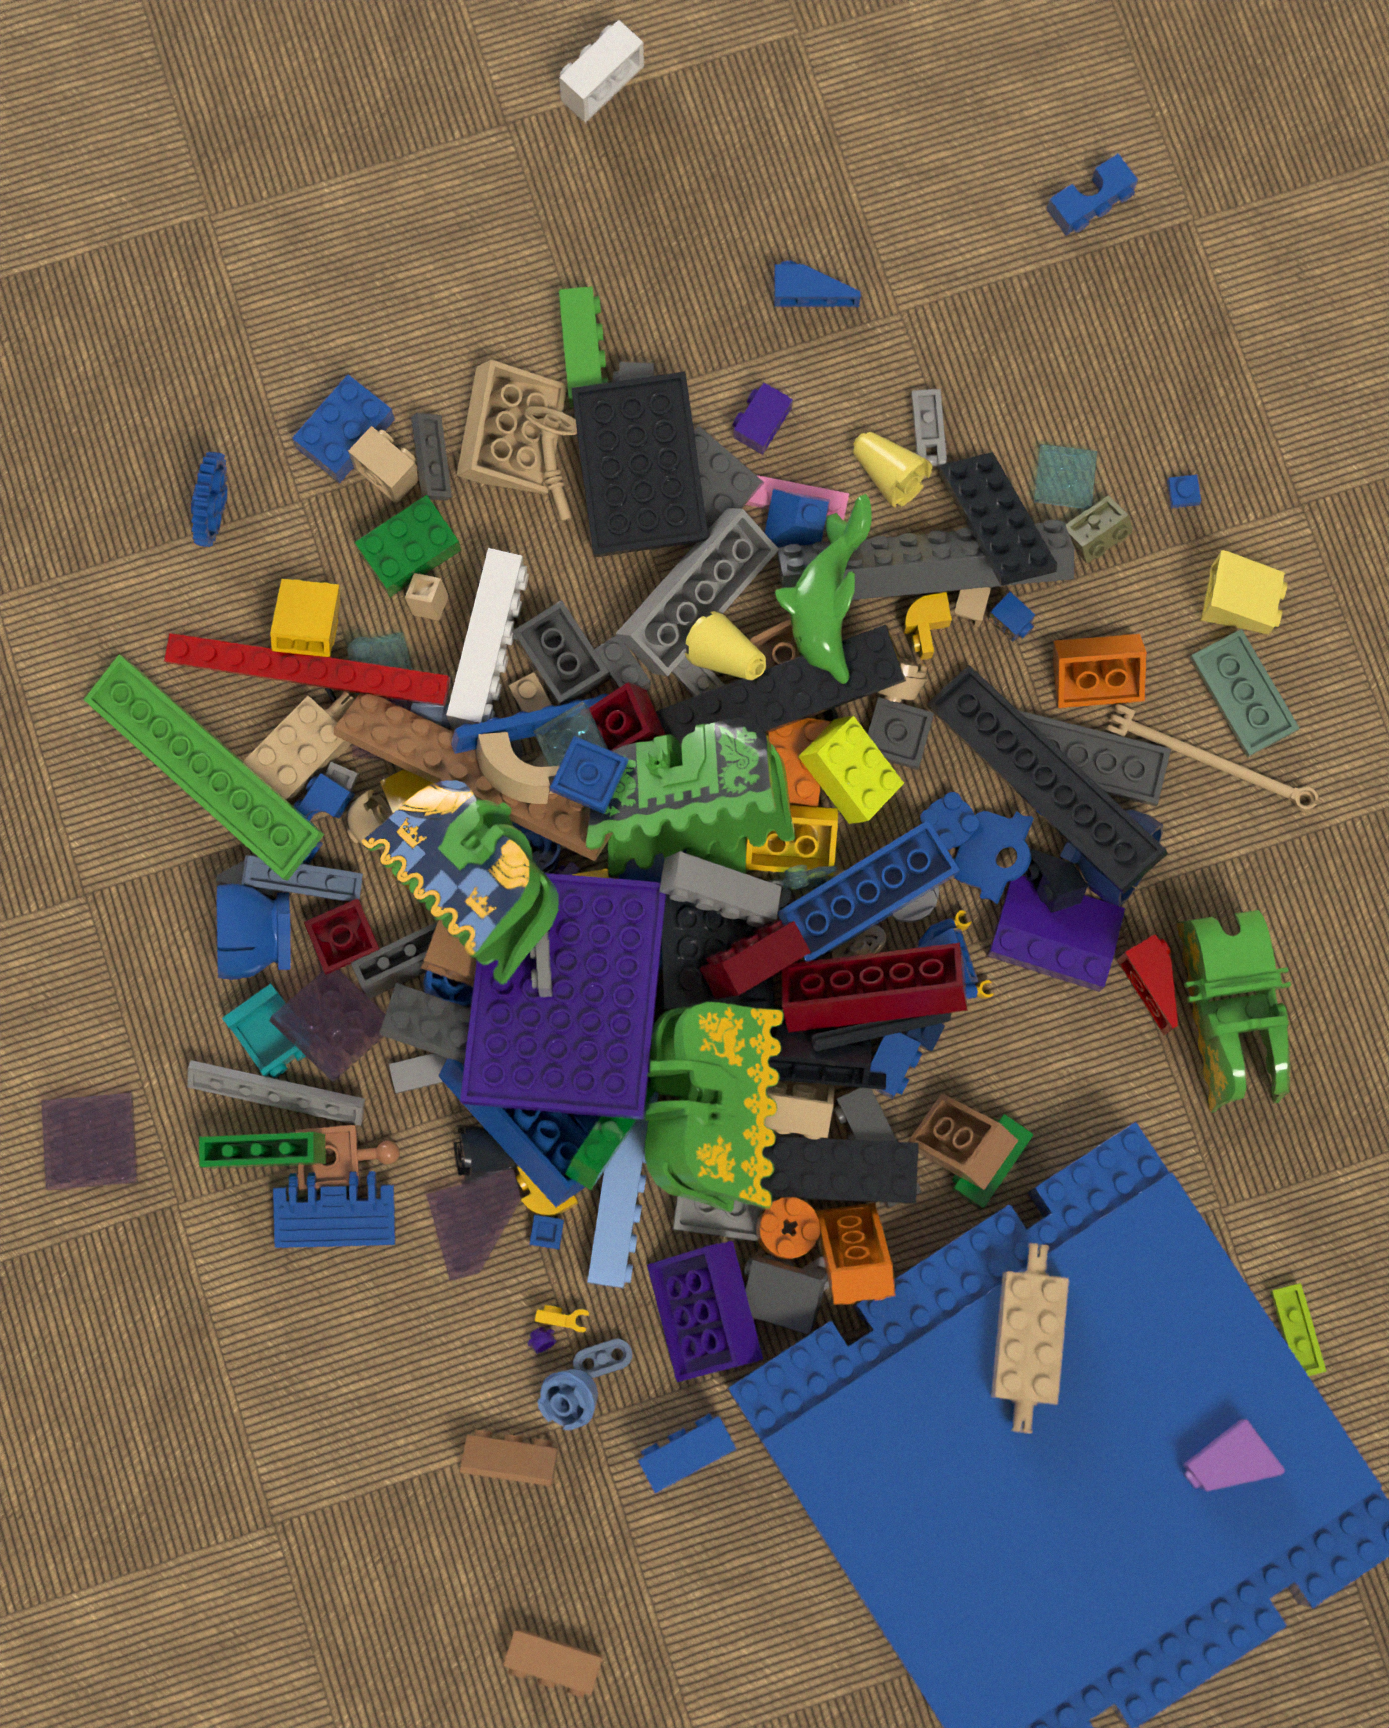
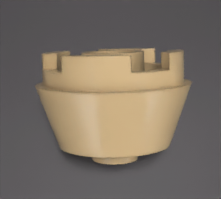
(910, 688)

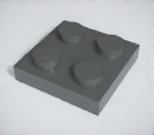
(900, 732)

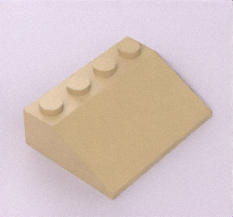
(498, 439)

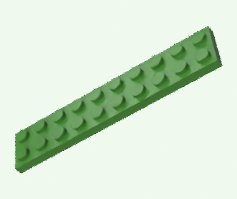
(204, 767)

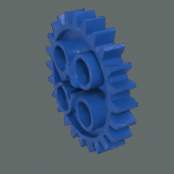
(209, 499)

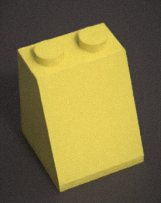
(1244, 594)

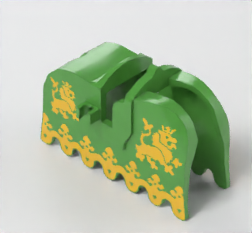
(1230, 966)
(716, 1132)

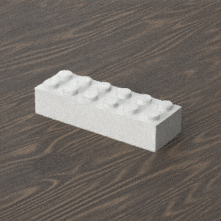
(487, 639)

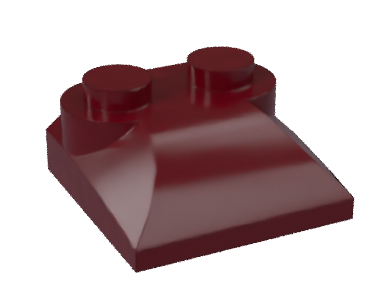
(341, 936)

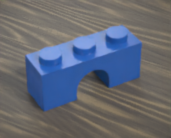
(1074, 210)
(323, 796)

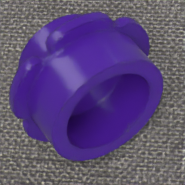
(541, 1339)

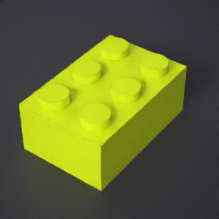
(851, 769)

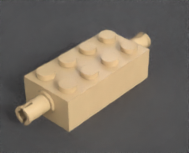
(300, 747)
(1030, 1338)

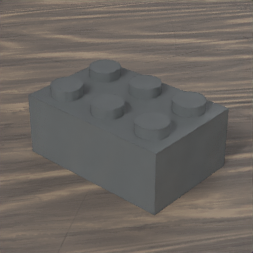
(561, 654)

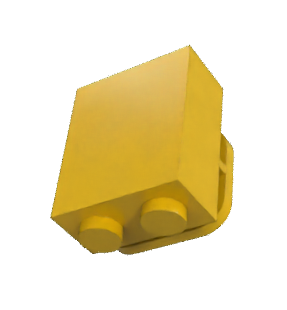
(305, 618)

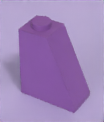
(1232, 1460)

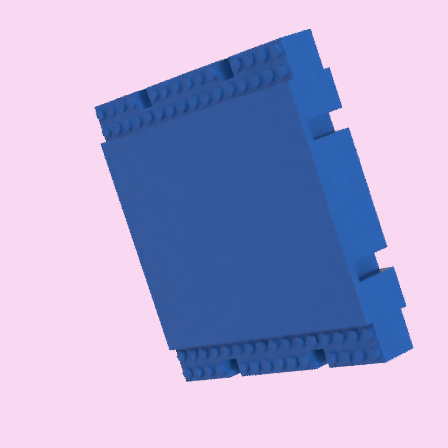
(1073, 1557)

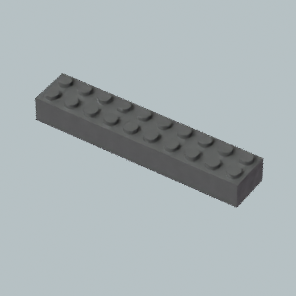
(924, 562)

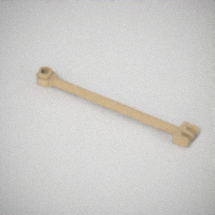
(1127, 724)

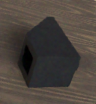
(1056, 881)

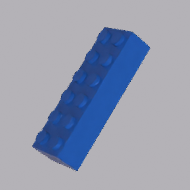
(871, 890)
(536, 1140)

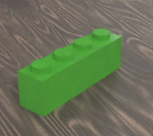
(581, 338)

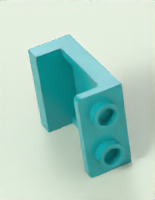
(259, 1037)

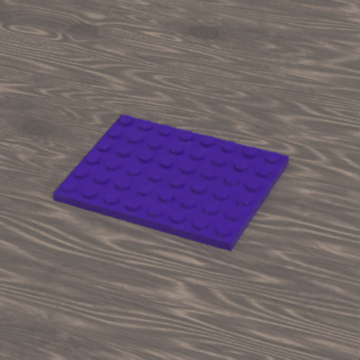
(594, 1034)

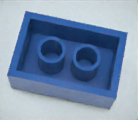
(339, 425)
(686, 1452)

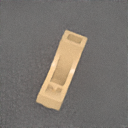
(511, 774)

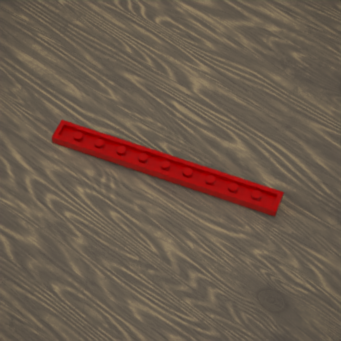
(307, 669)

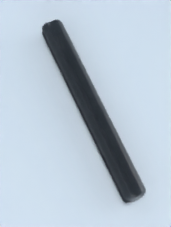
(867, 1031)

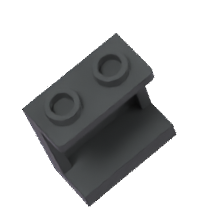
(784, 1293)

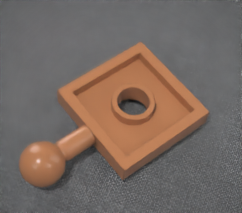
(345, 1145)

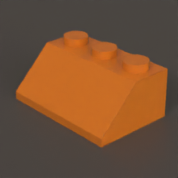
(1099, 670)

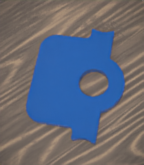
(979, 854)

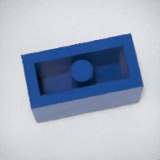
(893, 1059)

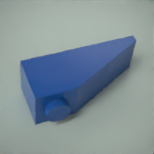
(804, 287)

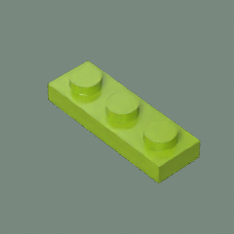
(1298, 1327)

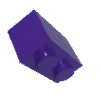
(762, 418)

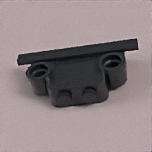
(838, 1066)

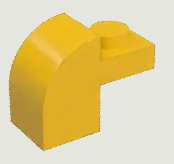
(925, 615)
(537, 1201)

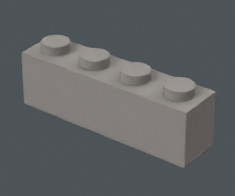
(720, 889)

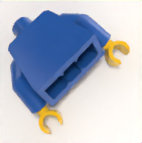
(950, 932)

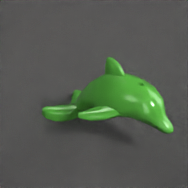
(822, 595)

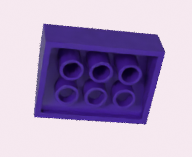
(1064, 944)
(704, 1311)

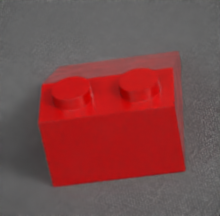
(1151, 976)

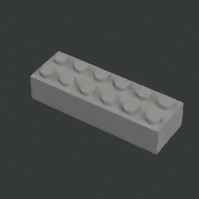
(702, 582)

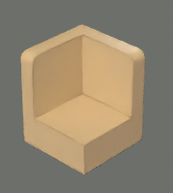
(426, 596)
(972, 604)

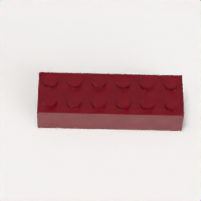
(874, 987)

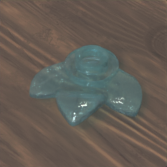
(799, 877)

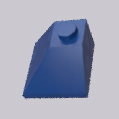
(795, 518)

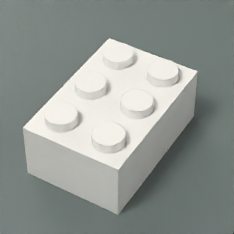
(601, 70)

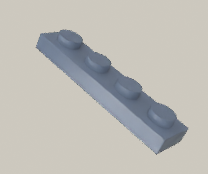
(306, 880)

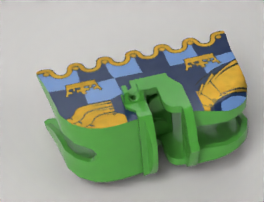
(470, 872)

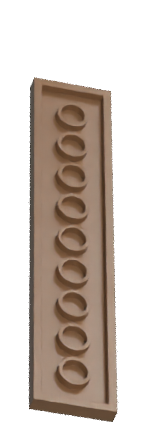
(427, 752)

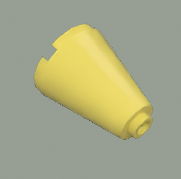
(891, 467)
(723, 648)

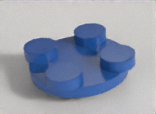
(951, 820)

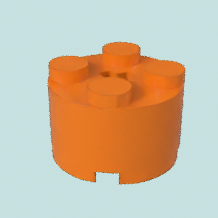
(805, 1229)

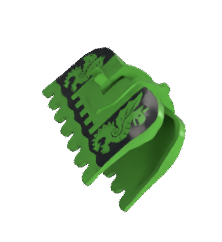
(690, 795)

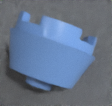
(568, 1398)

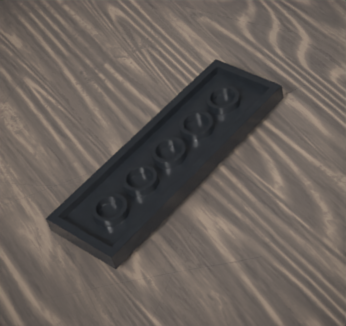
(997, 519)
(842, 1170)

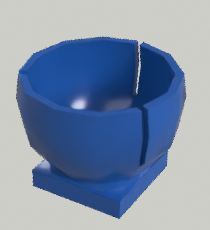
(251, 931)

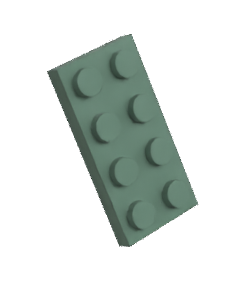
(1244, 693)

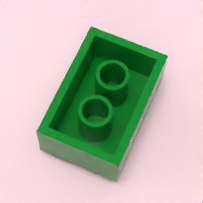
(407, 545)

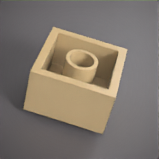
(384, 464)

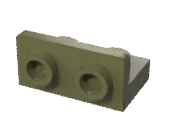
(1099, 528)

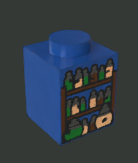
(1012, 617)

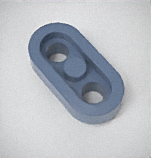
(602, 1358)

